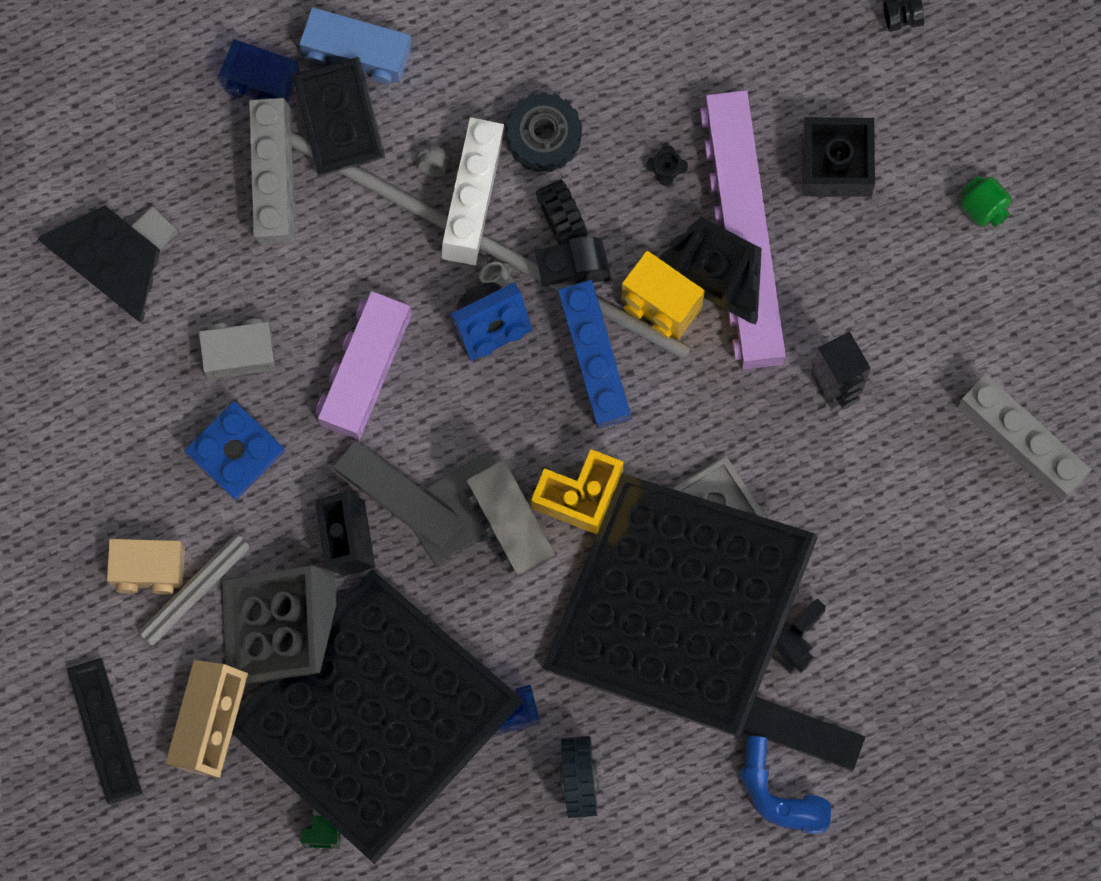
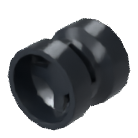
(903, 13)

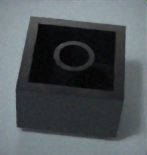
(838, 157)

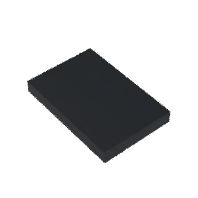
(339, 116)

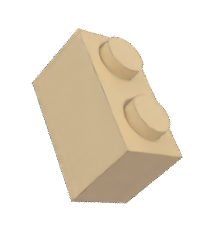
(145, 565)

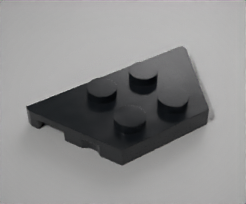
(108, 256)
(720, 265)

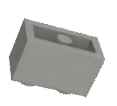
(237, 349)

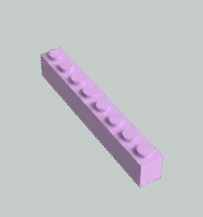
(743, 213)

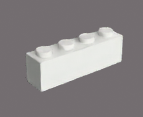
(472, 191)

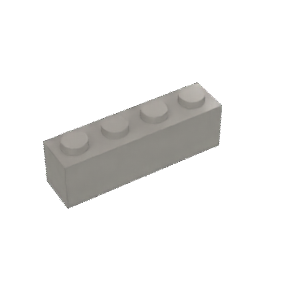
(272, 171)
(1024, 438)

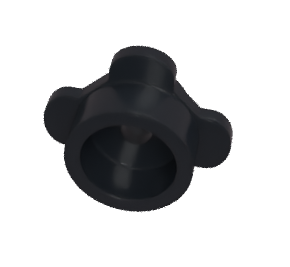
(670, 156)

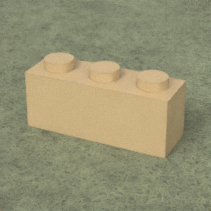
(206, 718)

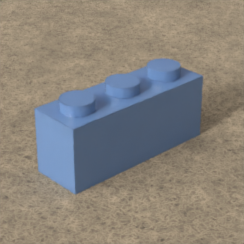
(339, 38)

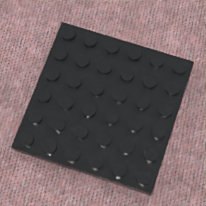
(680, 604)
(380, 721)

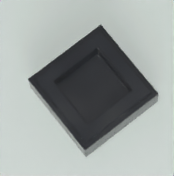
(809, 617)

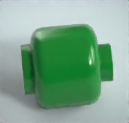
(985, 201)

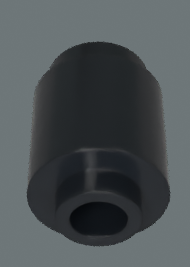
(792, 651)

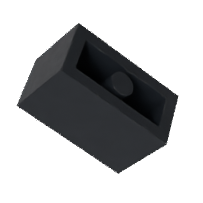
(345, 533)

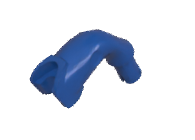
(807, 814)

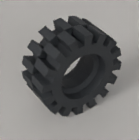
(561, 212)

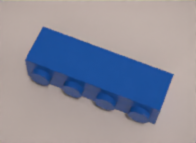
(595, 354)

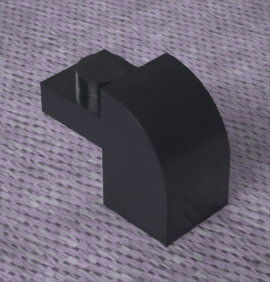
(578, 260)

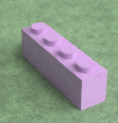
(364, 365)

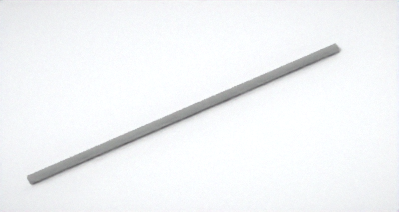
(496, 250)

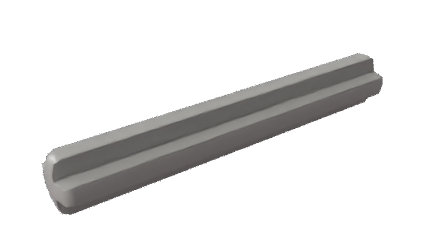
(194, 589)

